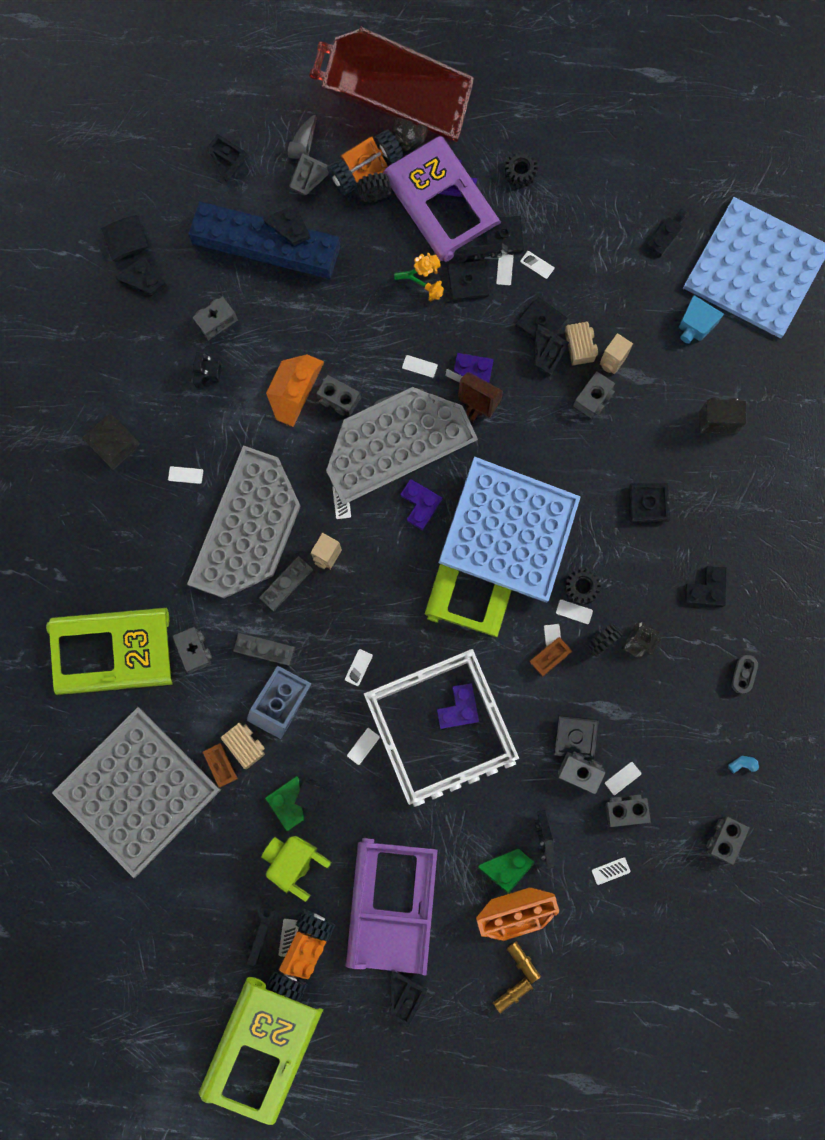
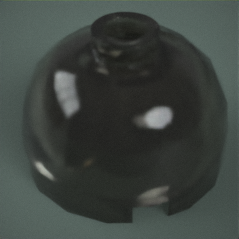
(408, 134)

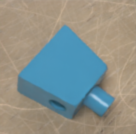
(698, 320)

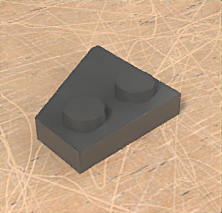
(307, 174)

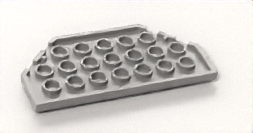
(395, 440)
(247, 527)

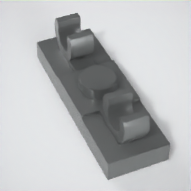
(286, 583)
(264, 649)

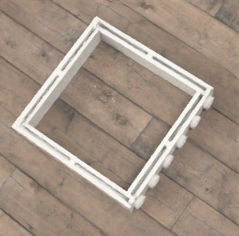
(472, 775)

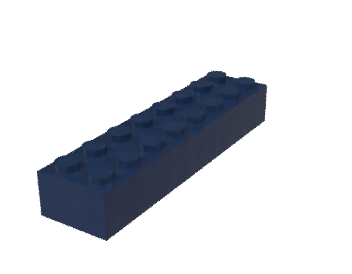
(253, 239)

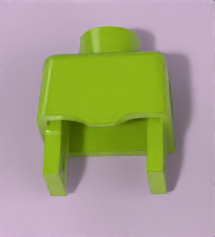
(290, 862)

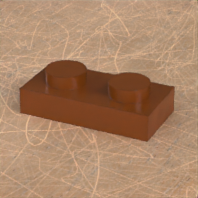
(550, 656)
(220, 765)

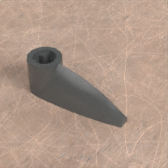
(302, 139)

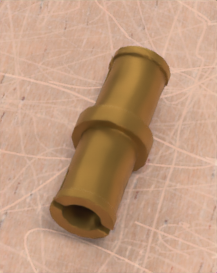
(523, 962)
(512, 995)

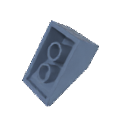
(278, 702)

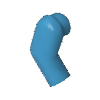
(744, 761)

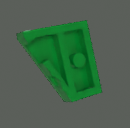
(283, 804)
(507, 869)

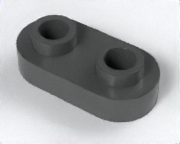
(745, 675)

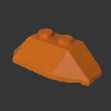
(292, 386)
(517, 914)

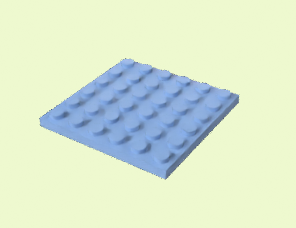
(757, 267)
(509, 529)

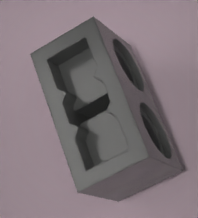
(341, 392)
(627, 816)
(733, 843)

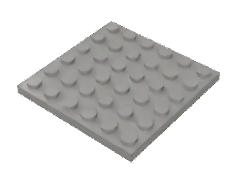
(136, 792)

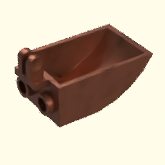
(478, 396)

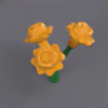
(424, 266)

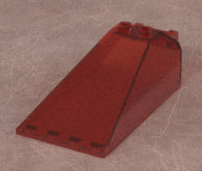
(395, 81)

